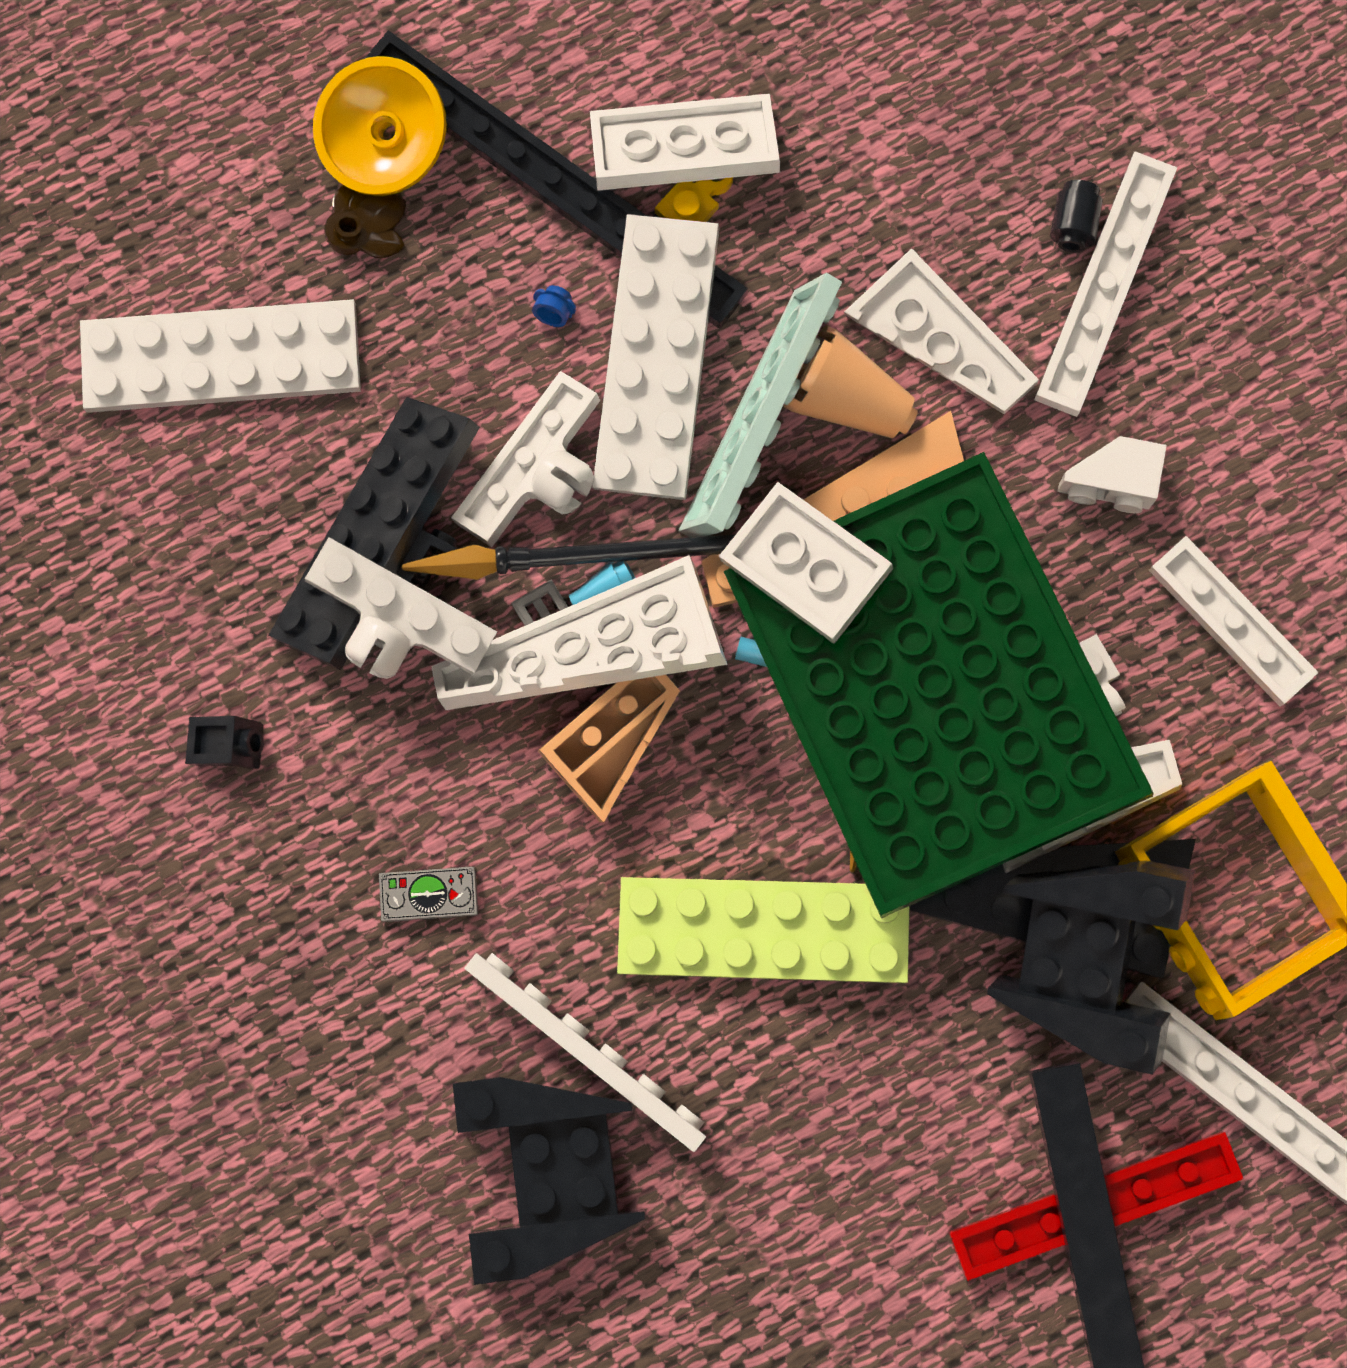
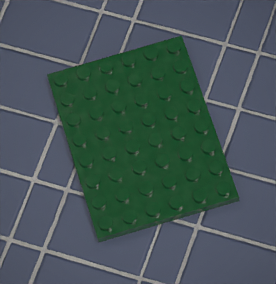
(955, 700)

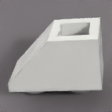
(1119, 473)

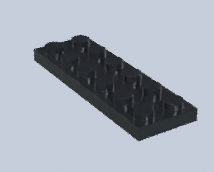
(379, 520)

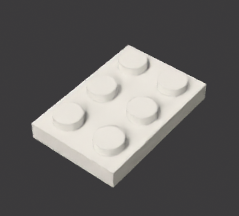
(806, 562)

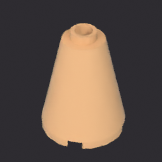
(851, 390)

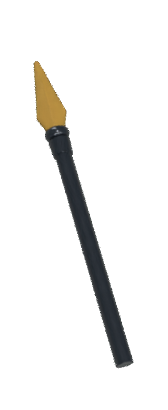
(478, 561)

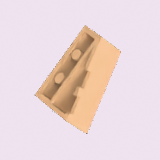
(608, 739)

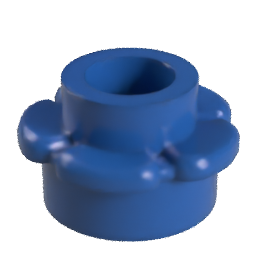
(554, 300)

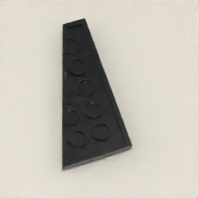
(984, 906)

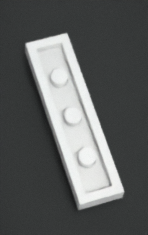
(1233, 621)

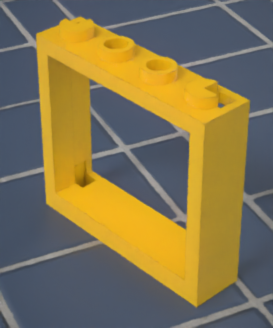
(1306, 857)

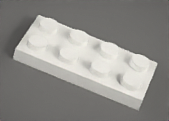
(684, 142)

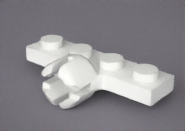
(533, 464)
(395, 614)

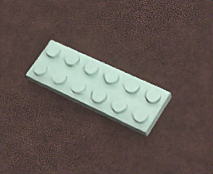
(756, 416)

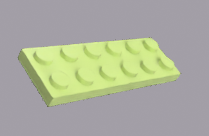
(759, 931)

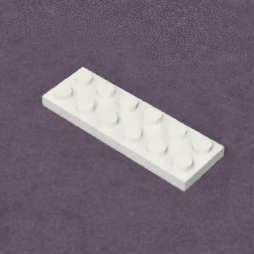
(219, 356)
(656, 357)

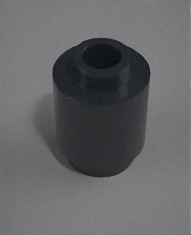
(1076, 216)

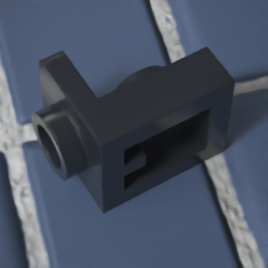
(424, 547)
(224, 742)

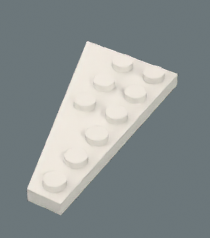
(621, 635)

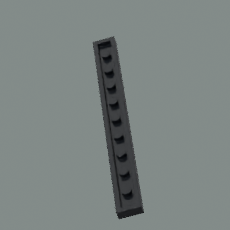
(542, 168)

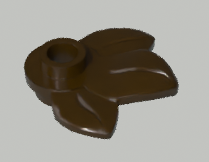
(371, 218)

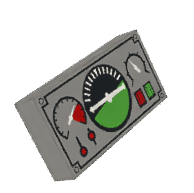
(428, 894)

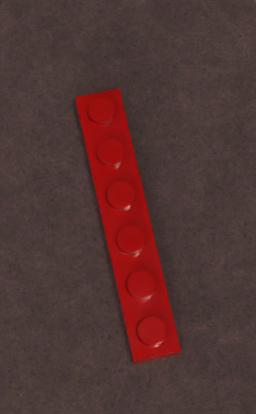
(1131, 1193)

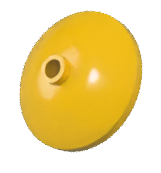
(357, 111)

